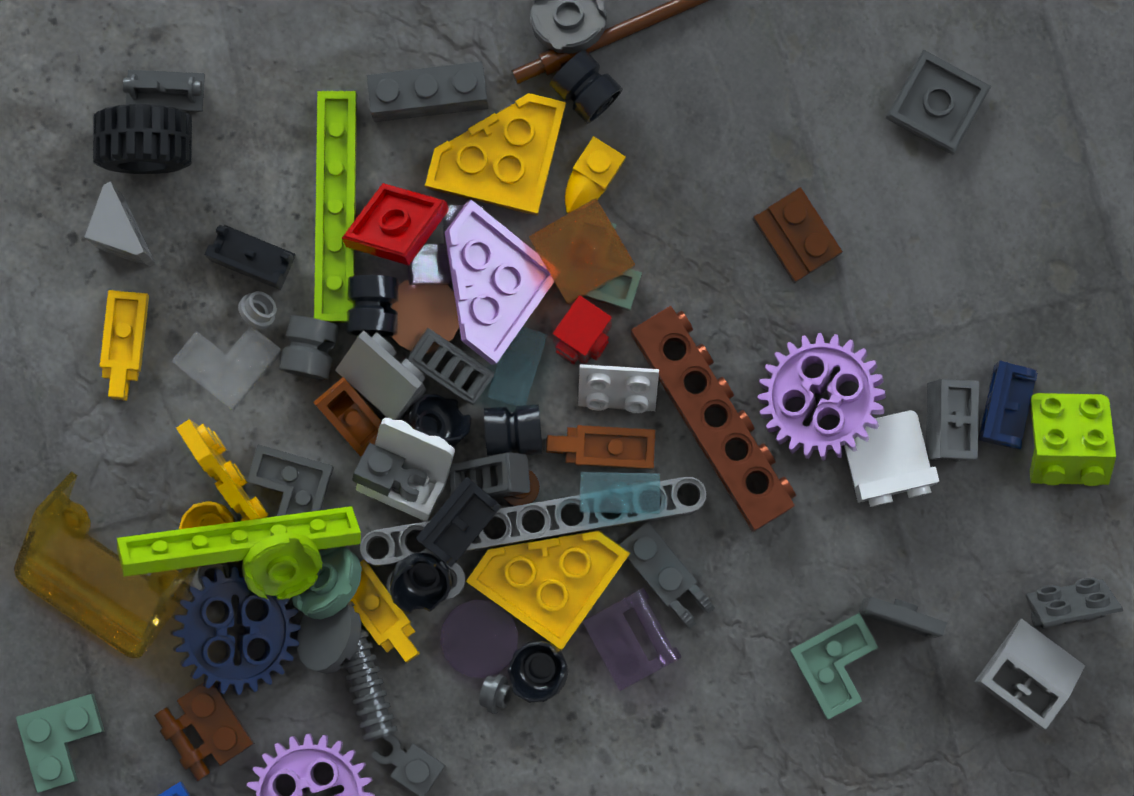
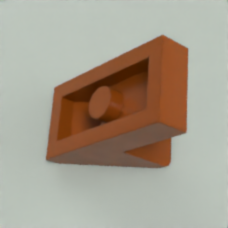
(349, 415)

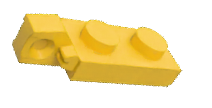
(123, 340)
(381, 616)

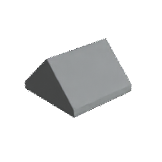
(115, 228)

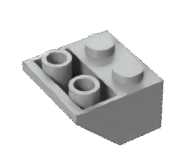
(380, 377)
(1031, 675)

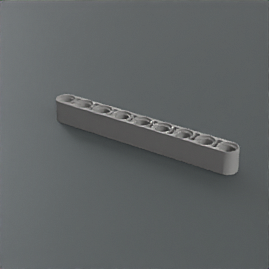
(553, 527)

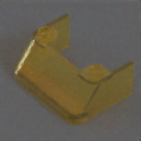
(87, 579)

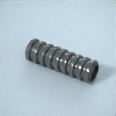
(368, 691)

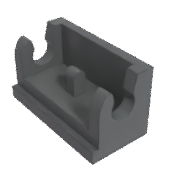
(952, 420)

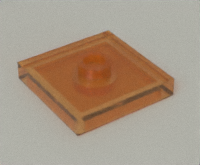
(582, 251)

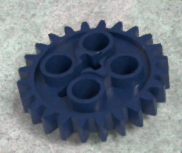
(199, 633)

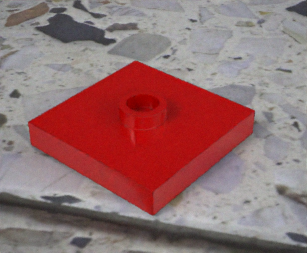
(395, 224)

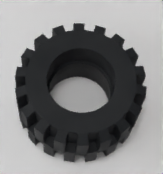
(142, 139)

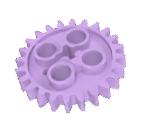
(789, 382)
(300, 763)

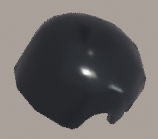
(439, 418)
(420, 582)
(537, 671)

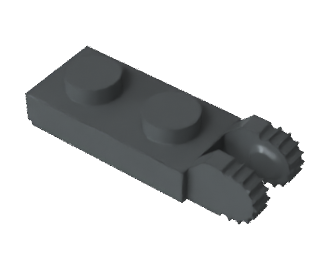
(664, 571)

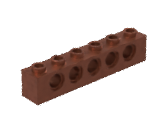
(755, 508)

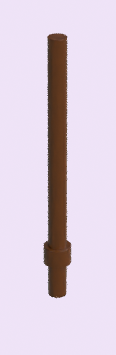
(551, 61)

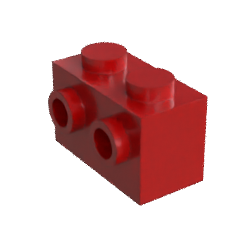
(582, 332)

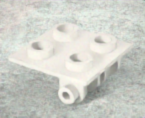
(617, 388)

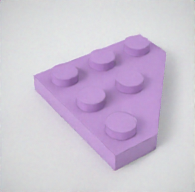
(493, 281)

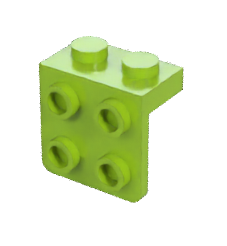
(1072, 439)

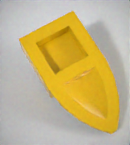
(592, 174)

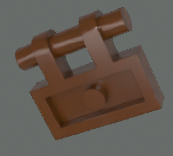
(215, 723)

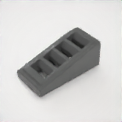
(478, 385)
(511, 471)

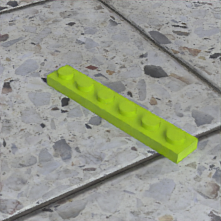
(334, 202)
(231, 540)

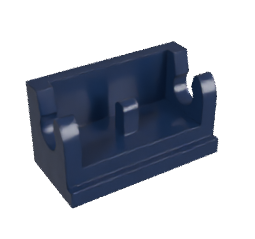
(1007, 405)

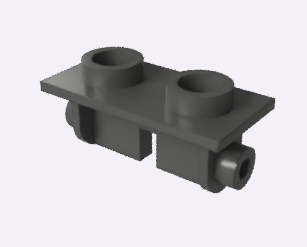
(165, 88)

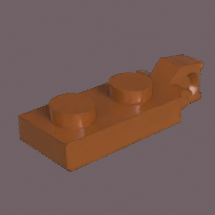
(605, 446)

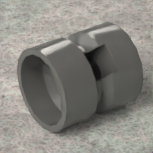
(309, 347)

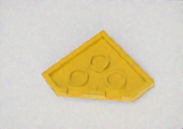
(502, 157)
(208, 451)
(550, 580)

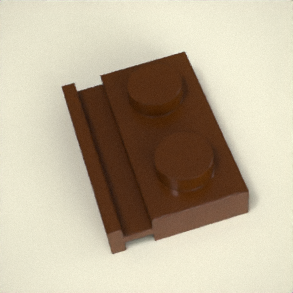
(797, 235)

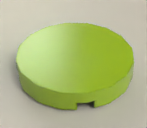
(282, 566)

